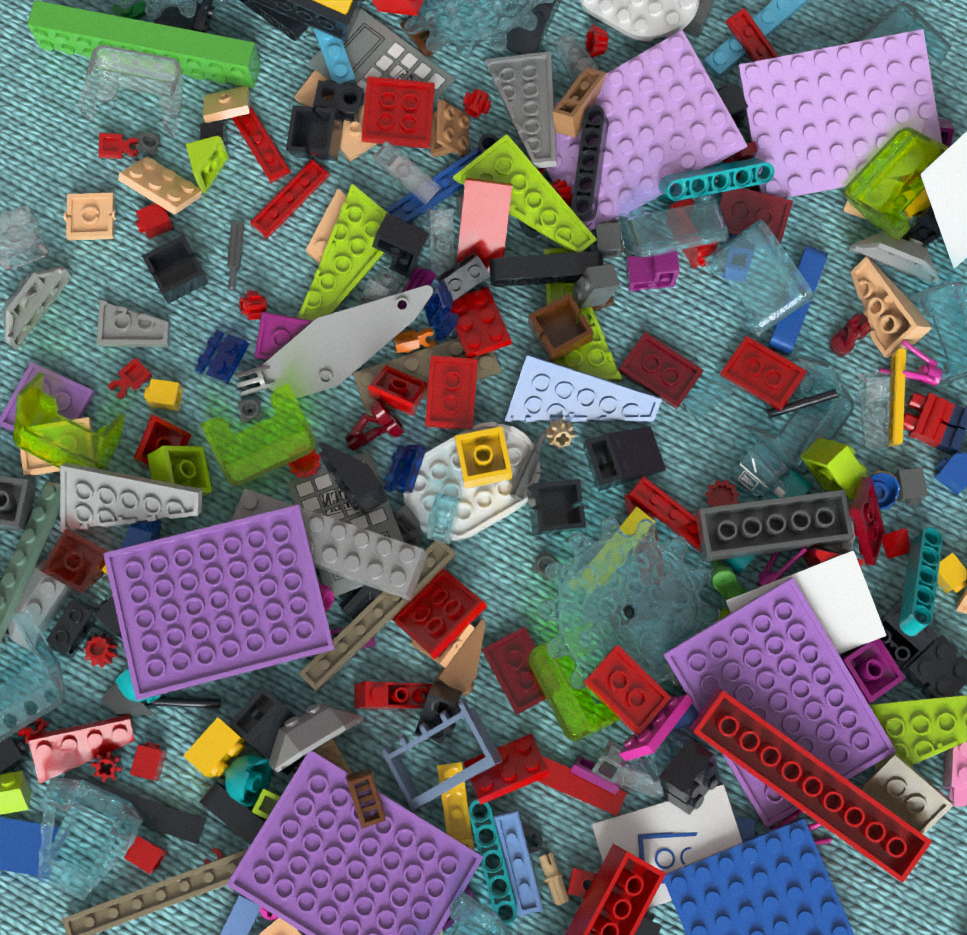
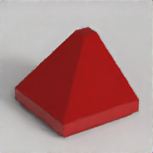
(896, 543)

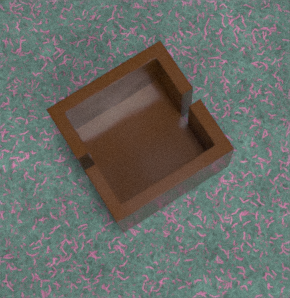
(557, 328)

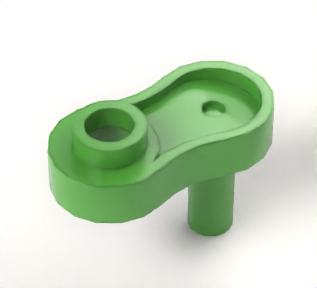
(725, 581)

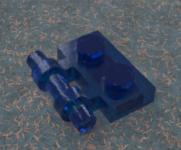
(439, 314)
(225, 361)
(404, 468)

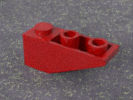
(390, 695)

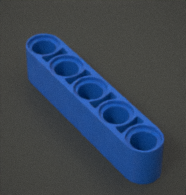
(787, 330)

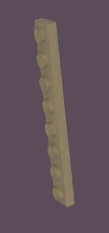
(371, 621)
(153, 897)

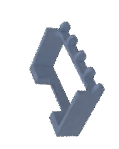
(402, 776)

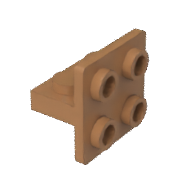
(449, 131)

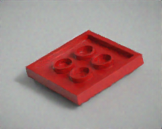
(398, 112)
(439, 613)

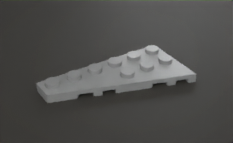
(528, 95)
(111, 498)

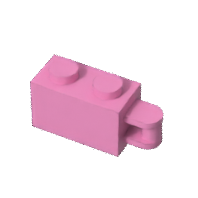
(956, 774)

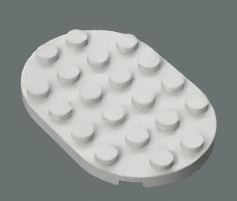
(643, 18)
(480, 504)

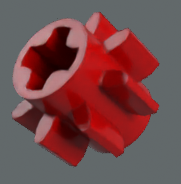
(476, 103)
(252, 305)
(38, 724)
(106, 773)

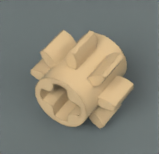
(560, 433)

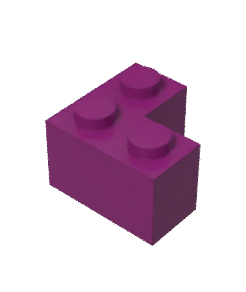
(652, 271)

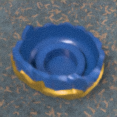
(886, 488)

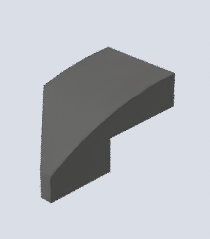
(408, 525)
(122, 706)

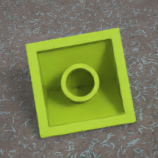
(207, 160)

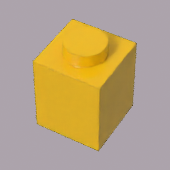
(163, 394)
(951, 574)

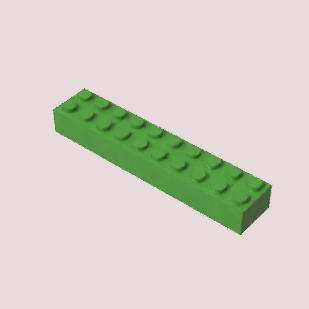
(197, 52)

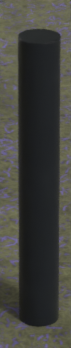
(803, 403)
(186, 702)

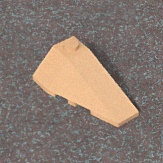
(887, 309)

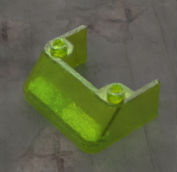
(56, 438)

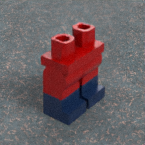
(936, 422)

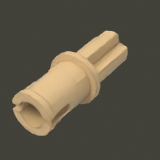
(554, 879)

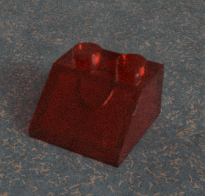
(75, 562)

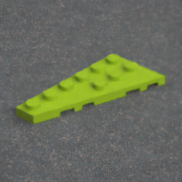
(532, 196)
(346, 256)
(595, 356)
(923, 726)

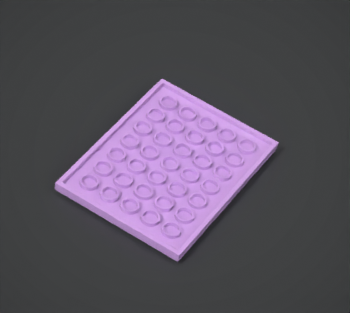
(835, 107)
(660, 124)

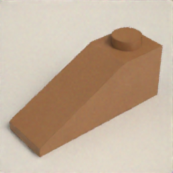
(583, 93)
(464, 665)

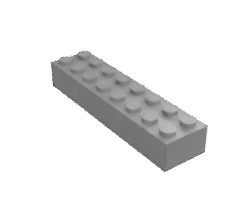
(349, 549)

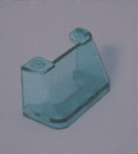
(761, 276)

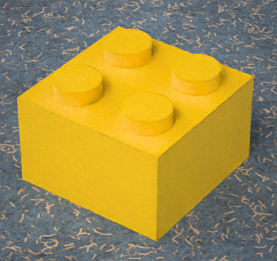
(483, 457)
(216, 749)

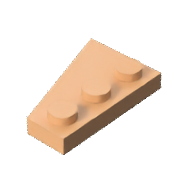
(323, 232)

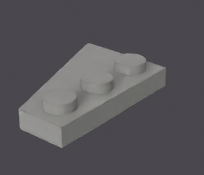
(130, 329)

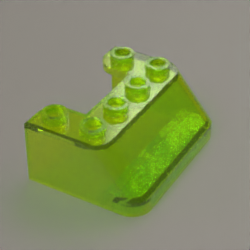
(893, 180)
(264, 444)
(571, 706)

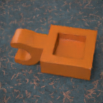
(411, 340)

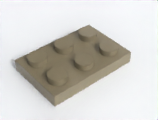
(907, 793)

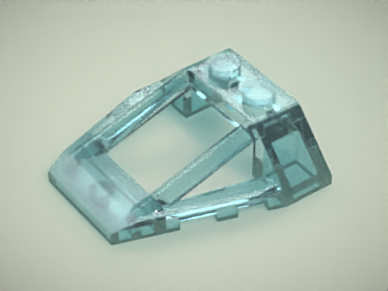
(82, 795)

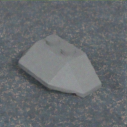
(900, 255)
(31, 302)
(42, 599)
(309, 732)

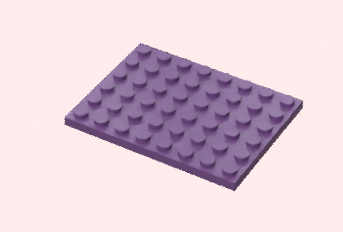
(218, 602)
(789, 674)
(339, 879)

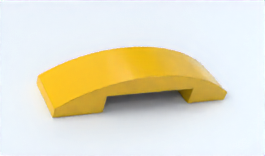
(456, 806)

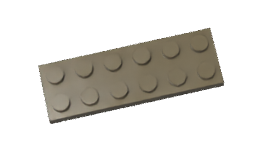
(418, 366)

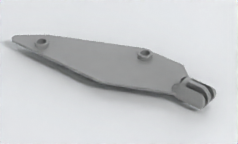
(336, 345)

